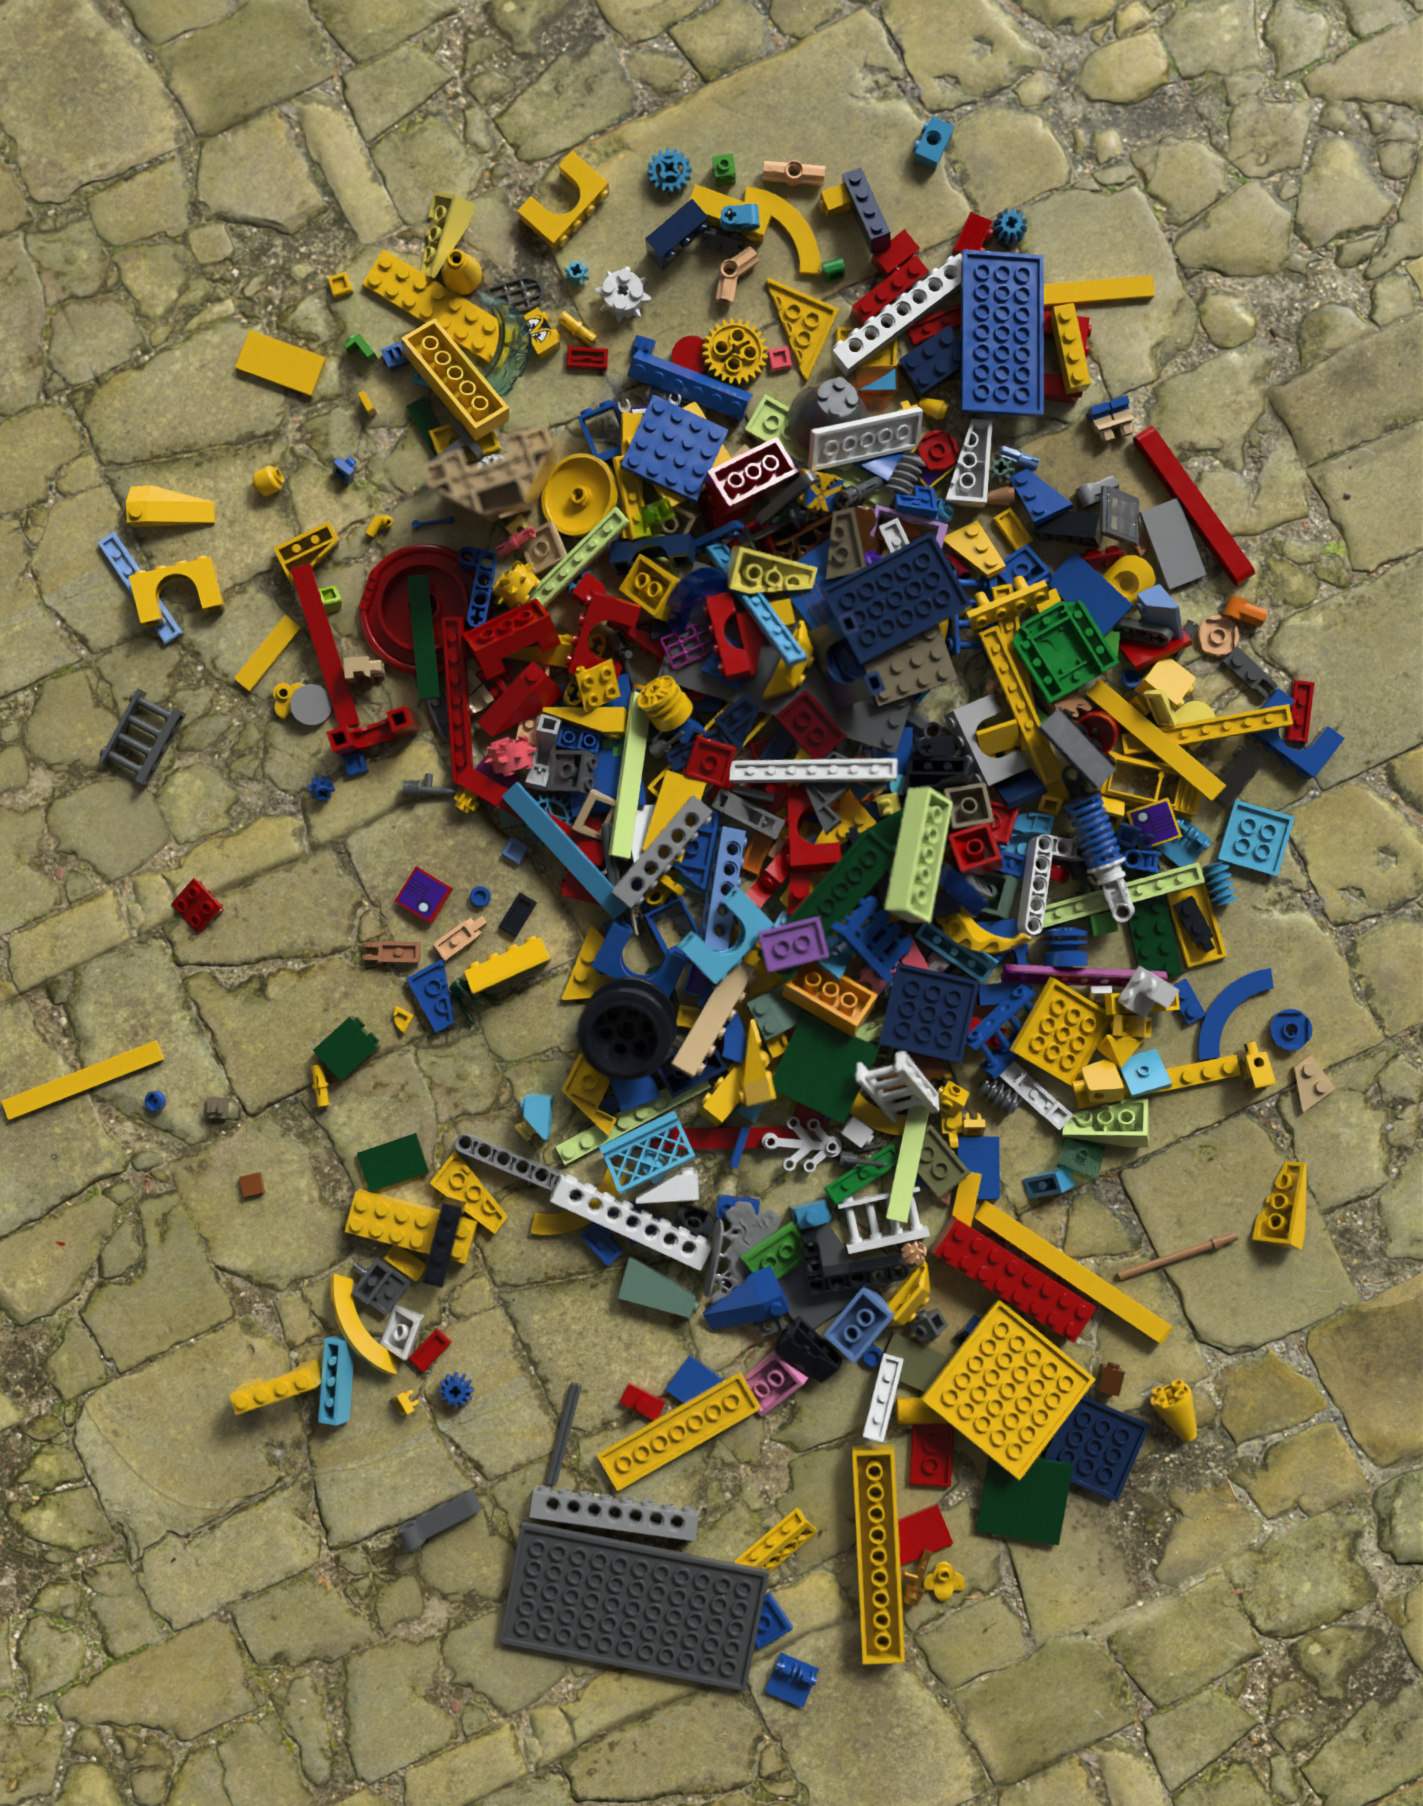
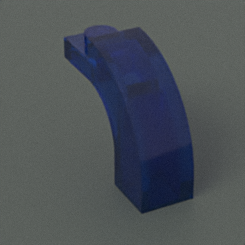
(689, 591)
(961, 890)

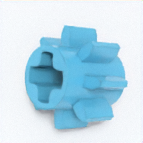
(580, 277)

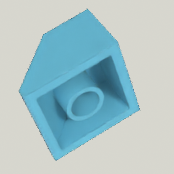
(538, 1112)

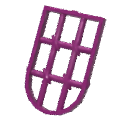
(685, 652)

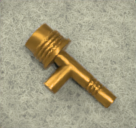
(913, 1590)

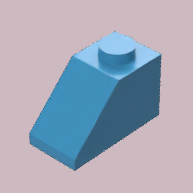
(1048, 1183)

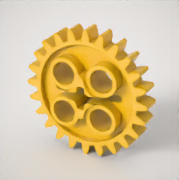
(723, 337)

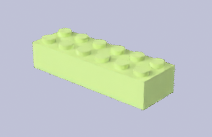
(919, 855)

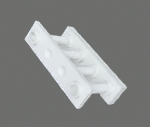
(909, 1075)
(876, 1238)

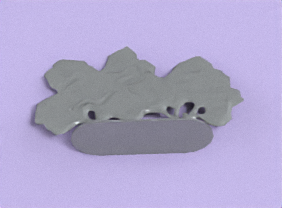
(751, 1231)

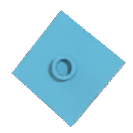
(1145, 1073)

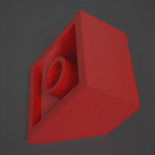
(976, 850)

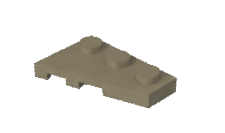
(845, 545)

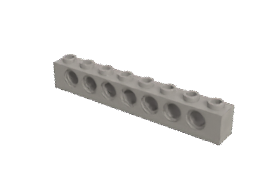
(583, 1516)

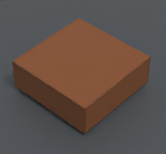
(252, 1184)

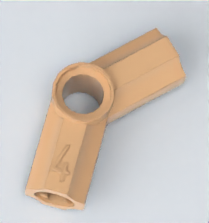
(727, 283)

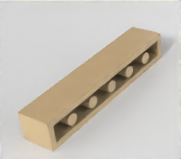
(712, 1020)

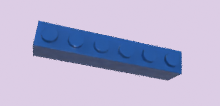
(689, 384)

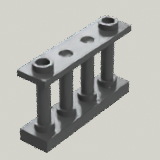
(153, 754)

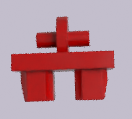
(499, 687)

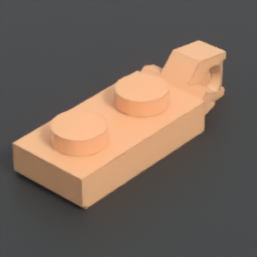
(459, 937)

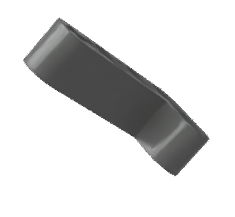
(438, 1518)

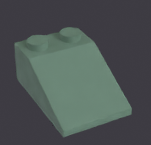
(1003, 891)
(774, 1012)

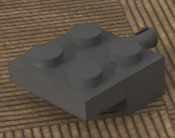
(380, 1285)

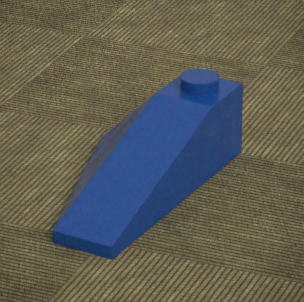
(753, 1301)

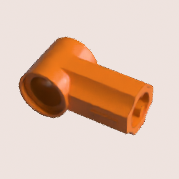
(1239, 610)

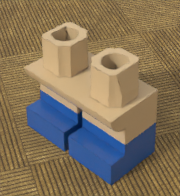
(1111, 416)

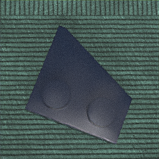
(738, 720)

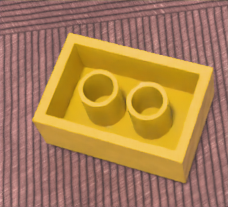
(650, 586)

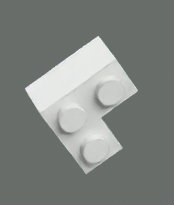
(1145, 990)

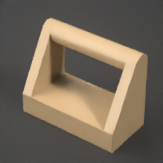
(586, 809)

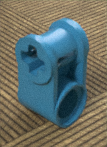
(742, 217)

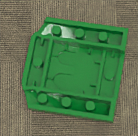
(1063, 649)

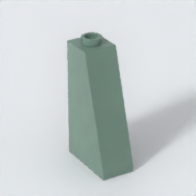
(653, 1289)

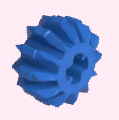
(463, 1385)

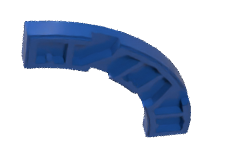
(1223, 1006)

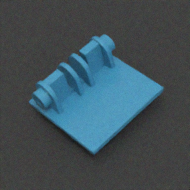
(1187, 848)

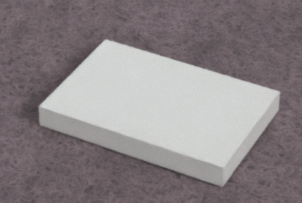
(642, 822)

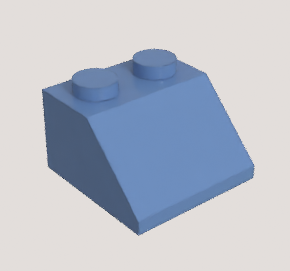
(1159, 608)

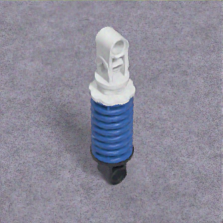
(1099, 842)

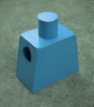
(811, 1213)

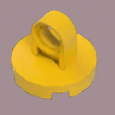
(665, 887)

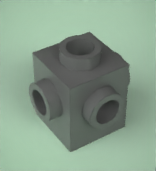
(928, 1324)

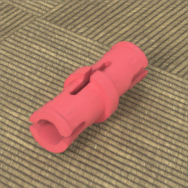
(515, 541)

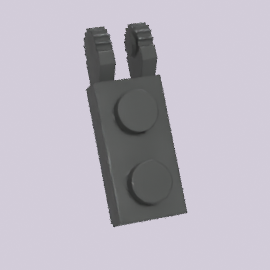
(1248, 672)

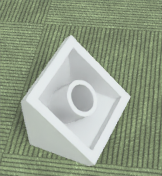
(402, 1331)

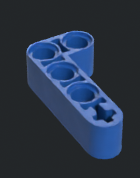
(478, 590)

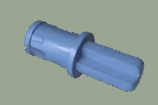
(1019, 458)

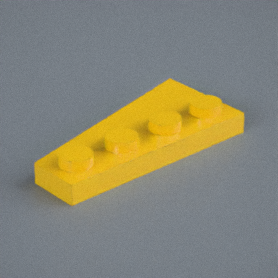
(460, 1183)

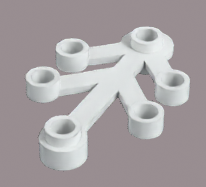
(806, 1144)

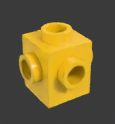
(952, 1098)

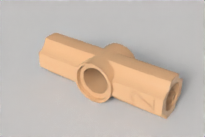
(780, 173)

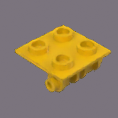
(597, 685)

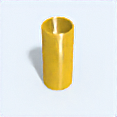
(916, 1411)

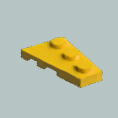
(976, 548)

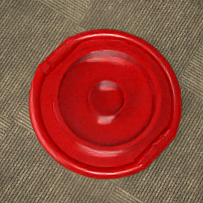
(386, 603)

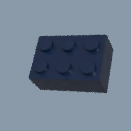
(932, 362)

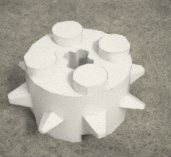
(617, 303)

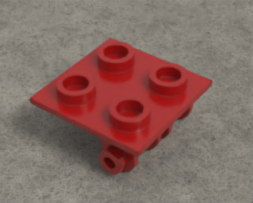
(197, 905)

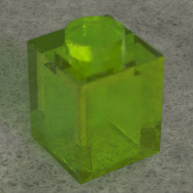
(657, 512)

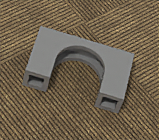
(963, 726)

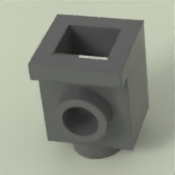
(778, 1324)

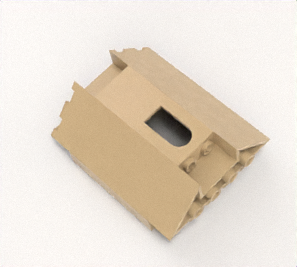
(501, 486)

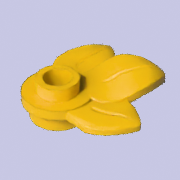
(282, 704)
(944, 1583)

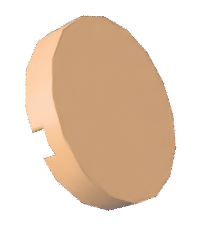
(1217, 636)

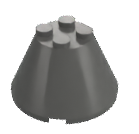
(823, 406)

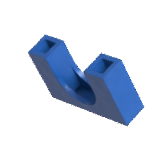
(1306, 761)
(611, 962)
(997, 992)

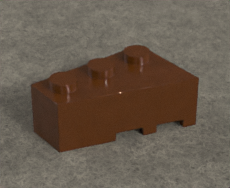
(930, 1067)

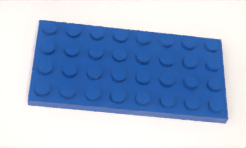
(1002, 333)

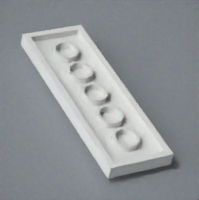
(864, 438)

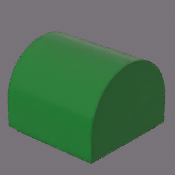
(833, 269)

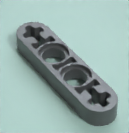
(786, 498)

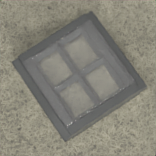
(1119, 516)

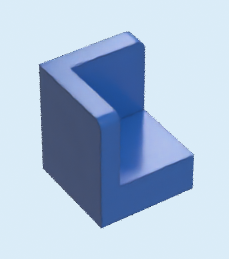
(690, 728)

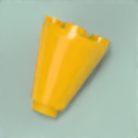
(461, 272)
(1176, 1408)

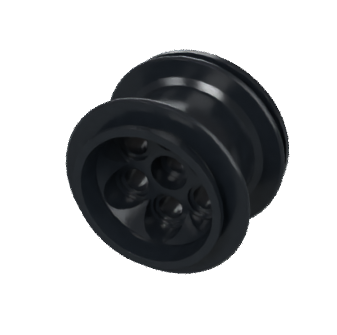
(601, 1049)

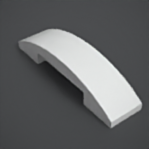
(1036, 1095)

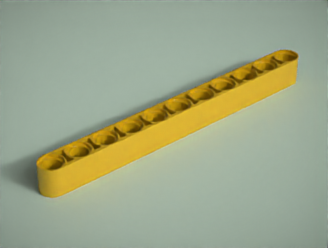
(1073, 1272)

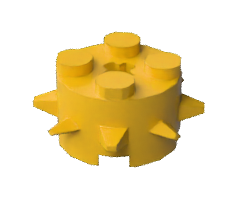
(515, 584)

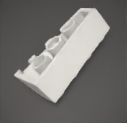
(971, 474)

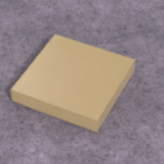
(545, 549)

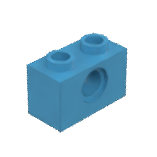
(928, 154)

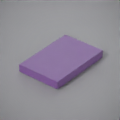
(793, 944)

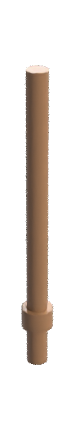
(1215, 1242)

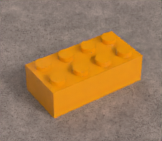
(839, 1004)

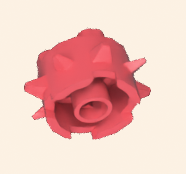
(510, 755)

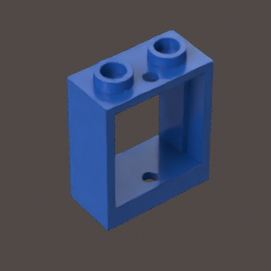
(588, 414)
(670, 902)

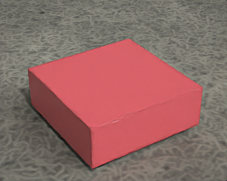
(779, 359)

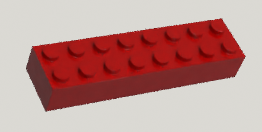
(1013, 1279)

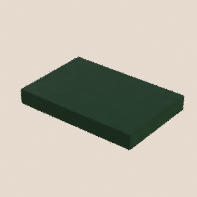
(393, 1162)

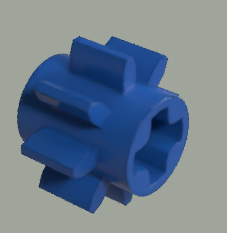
(321, 788)

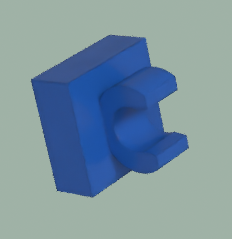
(643, 344)
(344, 470)

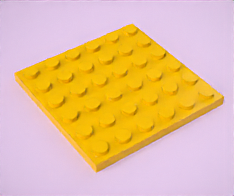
(1008, 1389)

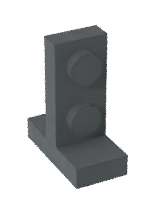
(464, 442)

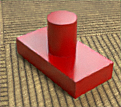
(798, 890)
(642, 1401)

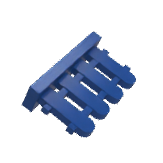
(865, 936)

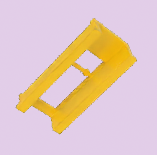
(1186, 799)

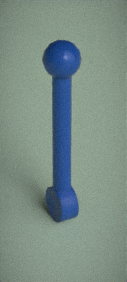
(416, 524)

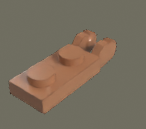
(394, 951)

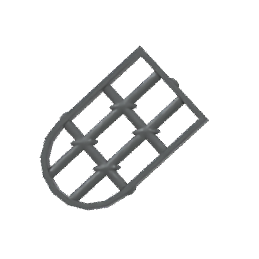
(521, 288)

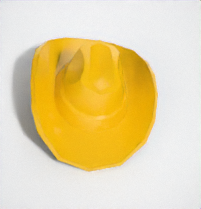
(1131, 576)

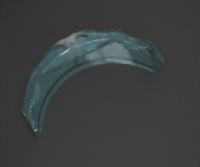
(512, 347)

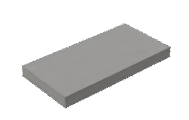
(1172, 543)

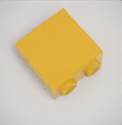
(1171, 677)

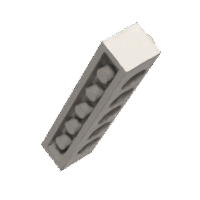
(702, 817)

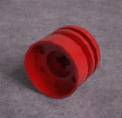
(1103, 723)

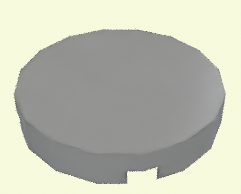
(310, 704)

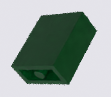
(347, 1047)

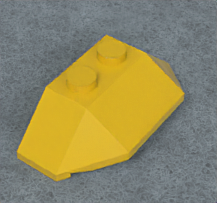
(788, 678)
(910, 1295)

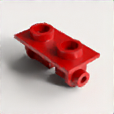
(1109, 556)

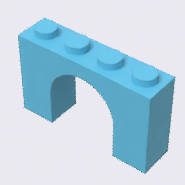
(717, 963)

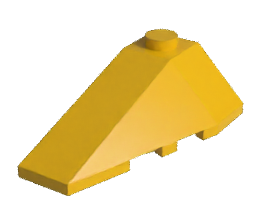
(161, 507)

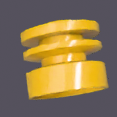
(665, 703)

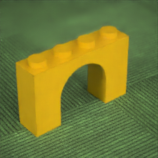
(557, 227)
(148, 585)
(259, 1393)

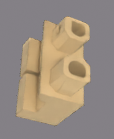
(362, 667)
(479, 696)

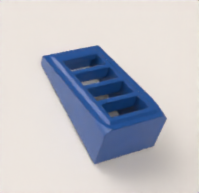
(393, 349)

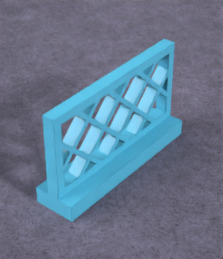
(644, 1135)

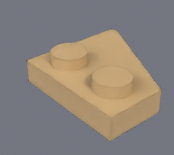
(1310, 1082)

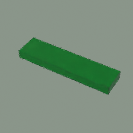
(861, 1175)

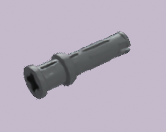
(854, 493)

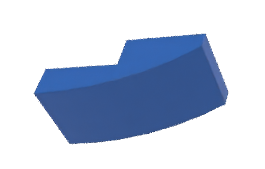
(579, 739)

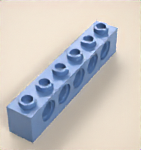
(737, 841)

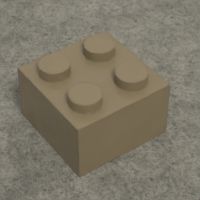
(969, 807)

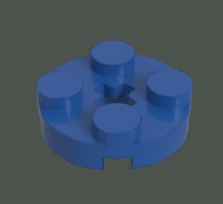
(1280, 1022)

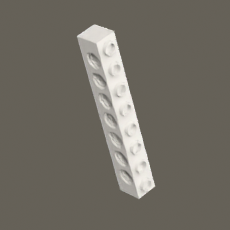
(848, 360)
(694, 1257)

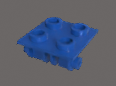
(792, 1679)

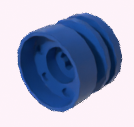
(1065, 947)

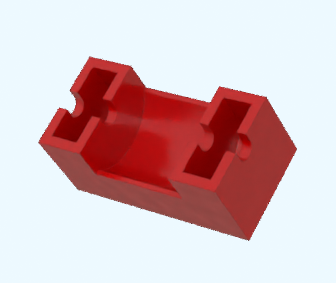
(509, 634)

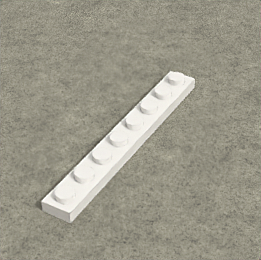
(814, 770)

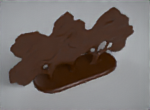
(865, 519)

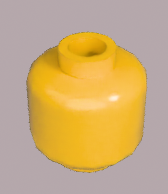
(268, 480)

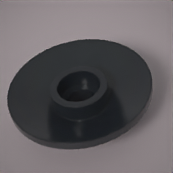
(694, 1219)

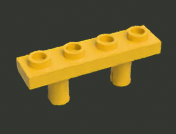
(1023, 598)

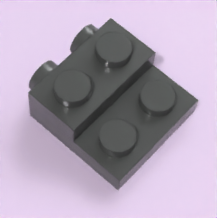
(571, 772)

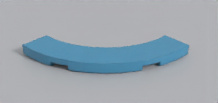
(1028, 824)

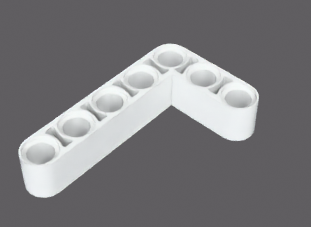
(1041, 877)

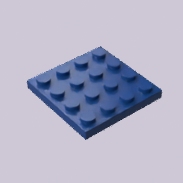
(673, 448)

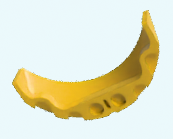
(966, 932)

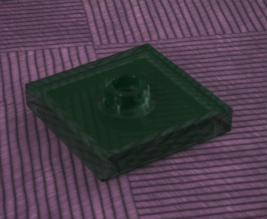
(1081, 1158)

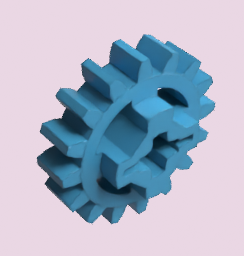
(670, 180)

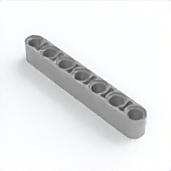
(514, 1159)

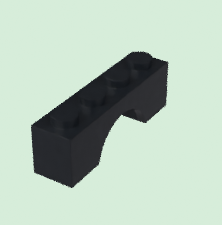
(443, 1242)

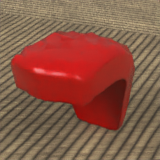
(1057, 872)

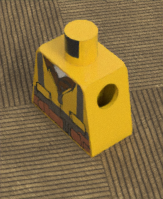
(1256, 1077)

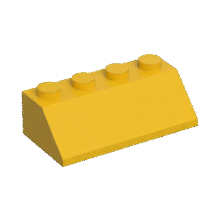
(507, 965)

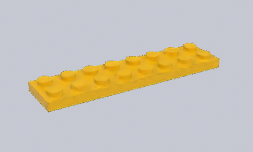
(429, 300)
(678, 1431)

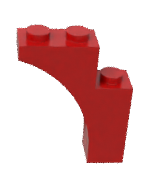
(770, 879)

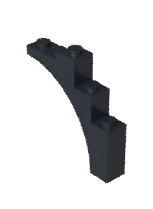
(943, 903)

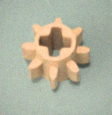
(914, 1252)

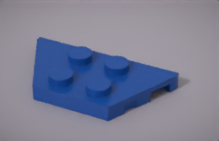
(699, 853)

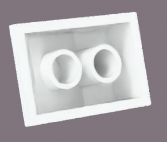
(677, 1187)

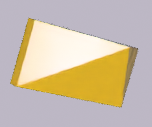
(1119, 1048)

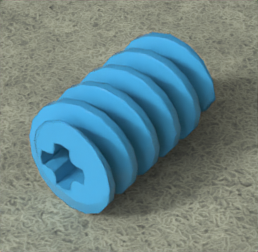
(1220, 883)

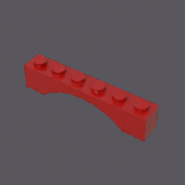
(630, 634)

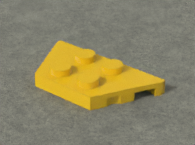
(584, 978)

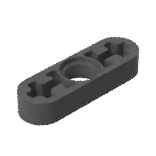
(1156, 634)

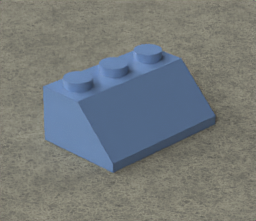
(859, 1324)

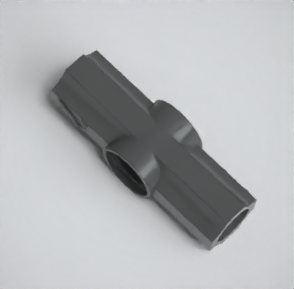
(920, 724)

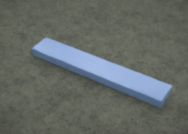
(126, 566)

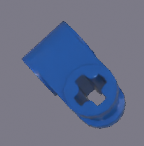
(1143, 860)

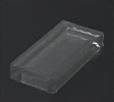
(612, 389)

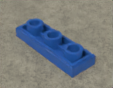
(714, 537)

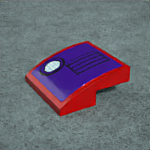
(423, 894)

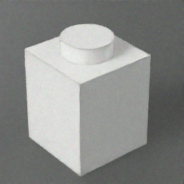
(857, 1132)

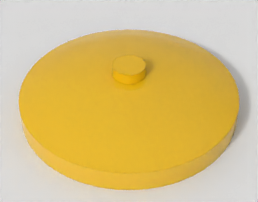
(579, 494)

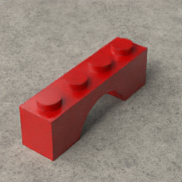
(889, 290)
(733, 660)

